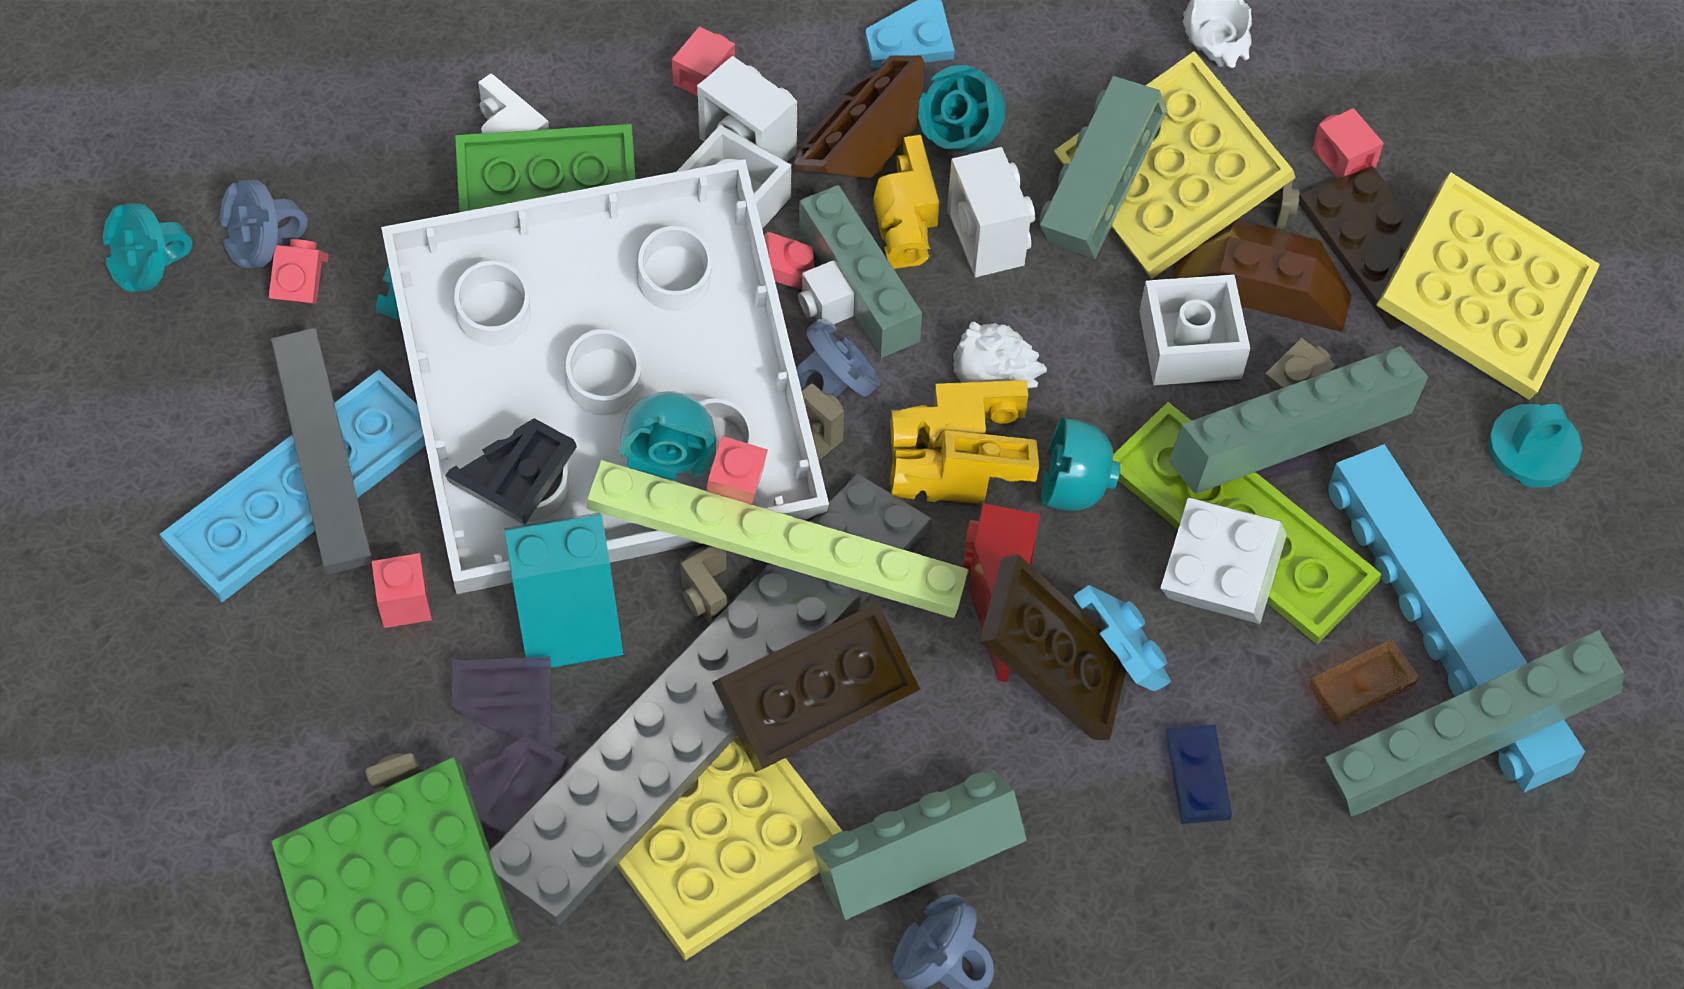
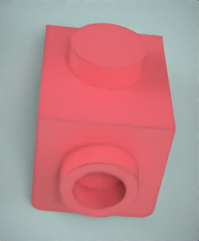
(788, 259)
(296, 272)

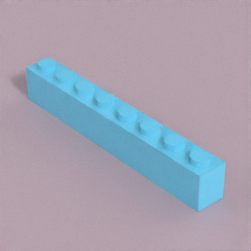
(1442, 600)

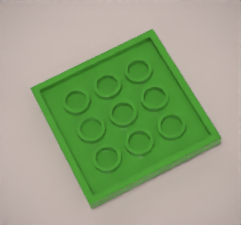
(540, 163)
(396, 886)

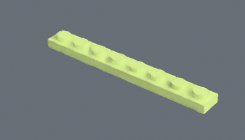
(777, 538)

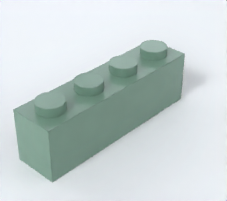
(1103, 166)
(880, 298)
(919, 843)

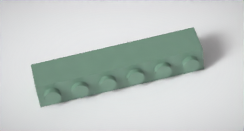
(1297, 419)
(1475, 723)

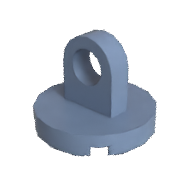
(253, 223)
(837, 361)
(937, 947)

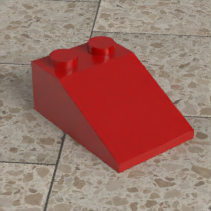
(994, 536)

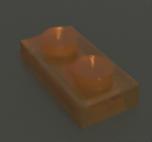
(1363, 681)

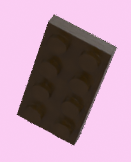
(1363, 229)
(1053, 647)
(815, 686)

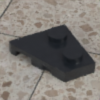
(516, 470)

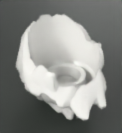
(1219, 29)
(995, 354)

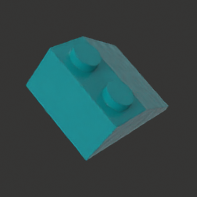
(564, 590)

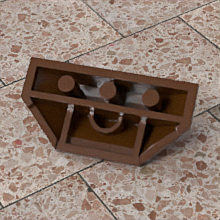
(866, 122)
(1274, 273)

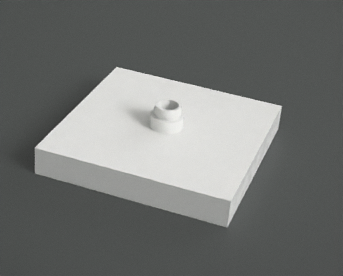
(573, 318)

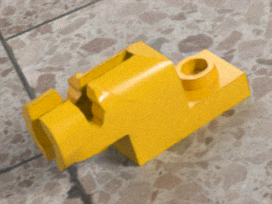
(907, 206)
(958, 408)
(962, 467)

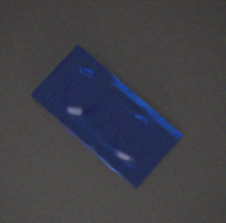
(1198, 774)

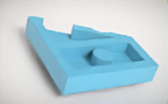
(911, 31)
(1126, 638)

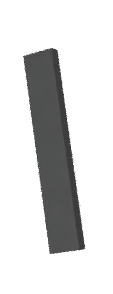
(321, 452)

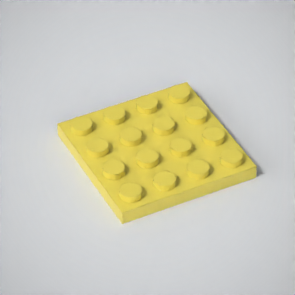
(1199, 171)
(1489, 286)
(727, 849)

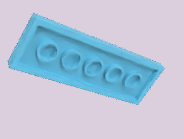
(267, 505)

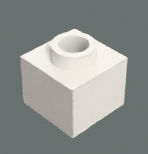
(826, 294)

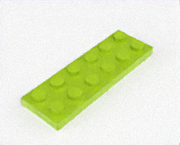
(1316, 572)

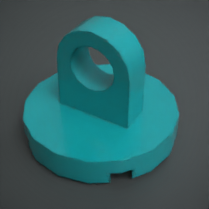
(140, 246)
(1535, 444)

